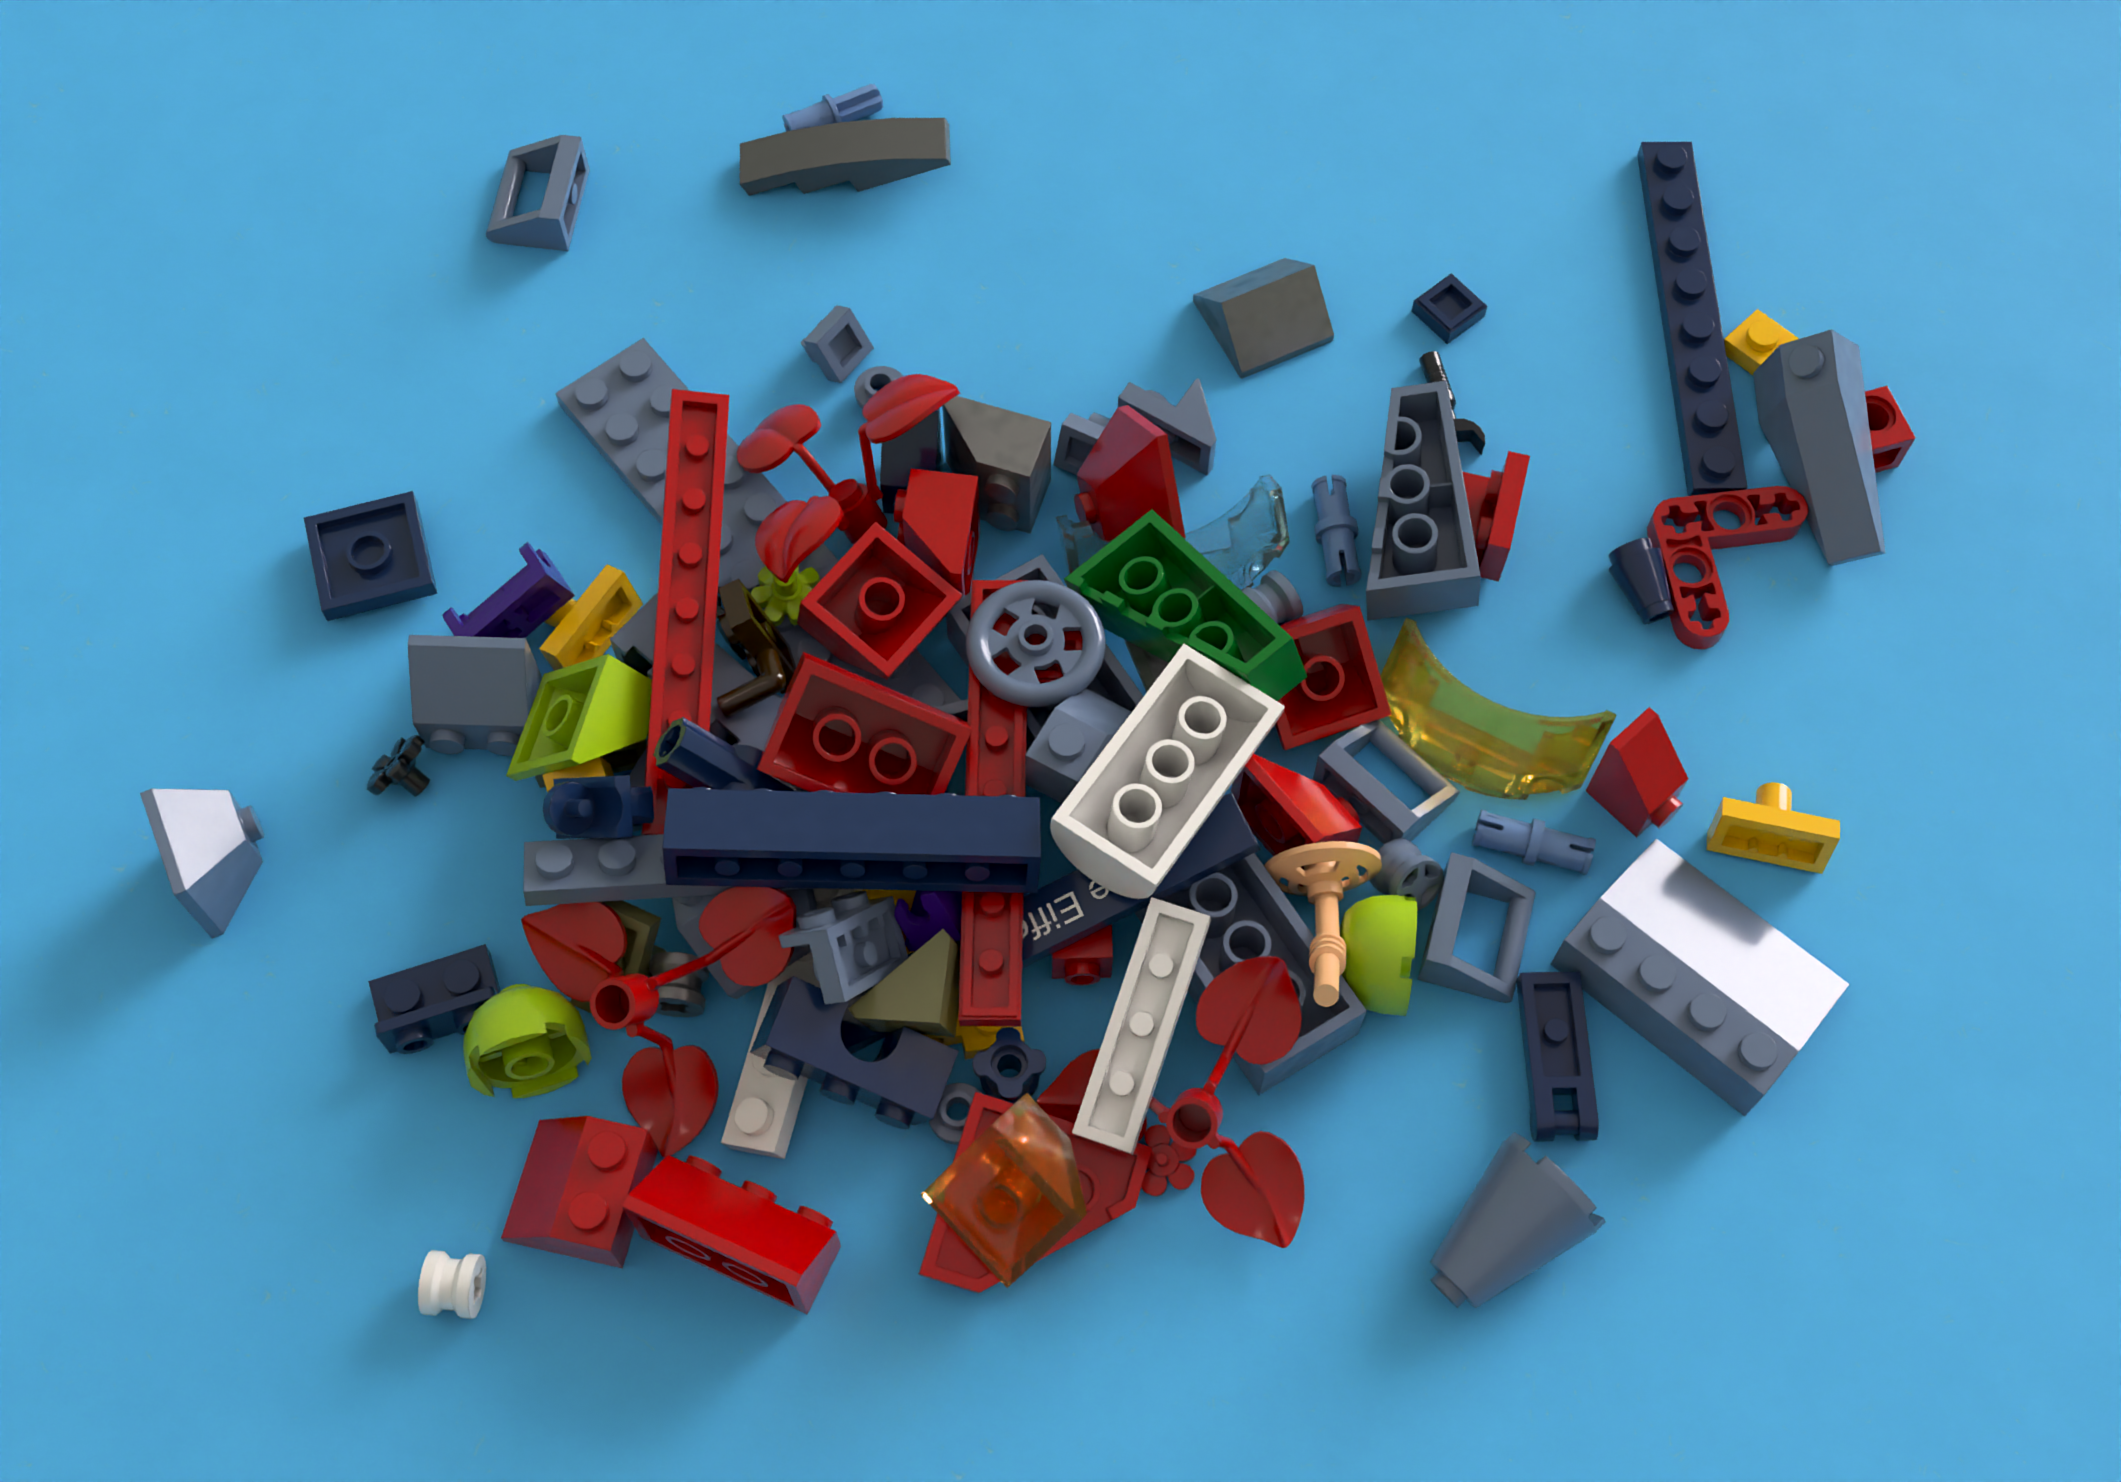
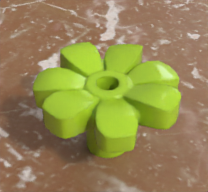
(782, 597)

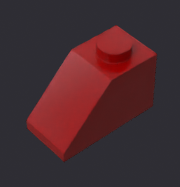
(1640, 776)

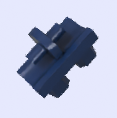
(597, 807)

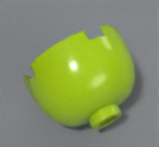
(1380, 951)
(525, 1042)

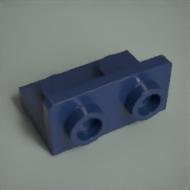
(432, 999)

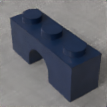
(805, 1039)

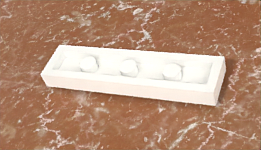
(1141, 1025)

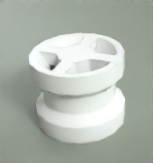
(452, 1284)

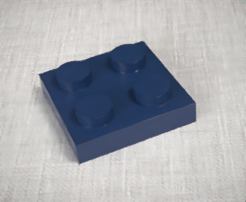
(370, 556)

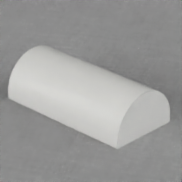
(1162, 774)

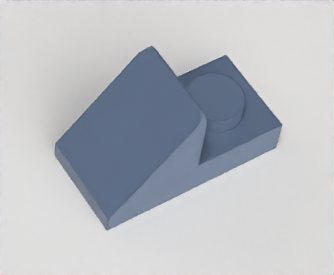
(1186, 425)

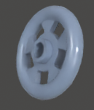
(1022, 685)

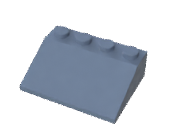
(1700, 975)

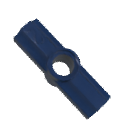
(712, 763)

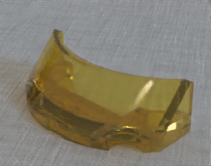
(1481, 741)

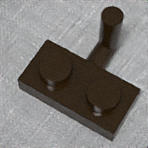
(764, 648)

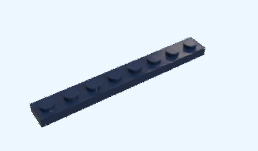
(1691, 319)

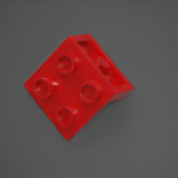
(1494, 512)

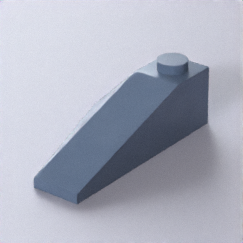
(1820, 434)

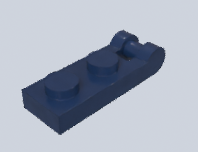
(1557, 1055)

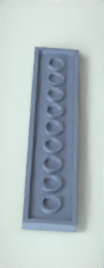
(626, 418)

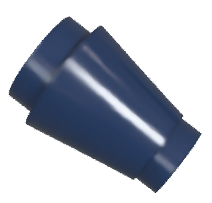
(1642, 578)

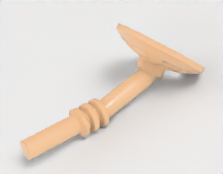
(1322, 874)

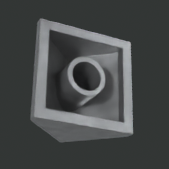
(1267, 315)

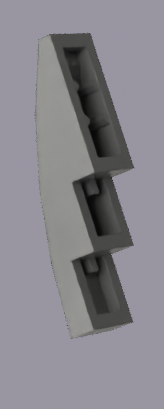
(852, 151)

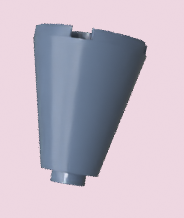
(1511, 1226)

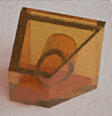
(1012, 1191)

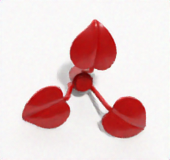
(801, 527)
(579, 950)
(1261, 1182)

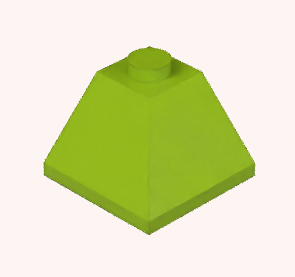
(582, 716)

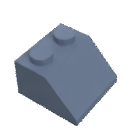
(471, 691)

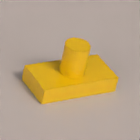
(588, 624)
(1772, 831)

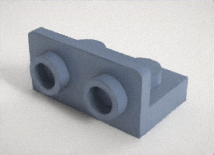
(850, 944)

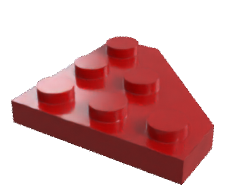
(1107, 1180)

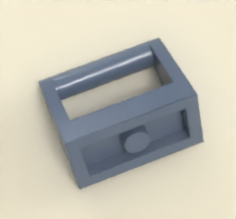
(555, 221)
(1375, 805)
(1444, 969)

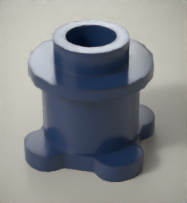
(1004, 1054)

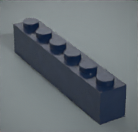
(852, 840)

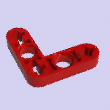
(1701, 537)

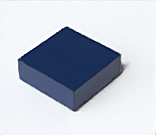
(1449, 308)

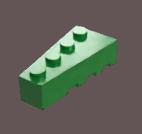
(1167, 594)

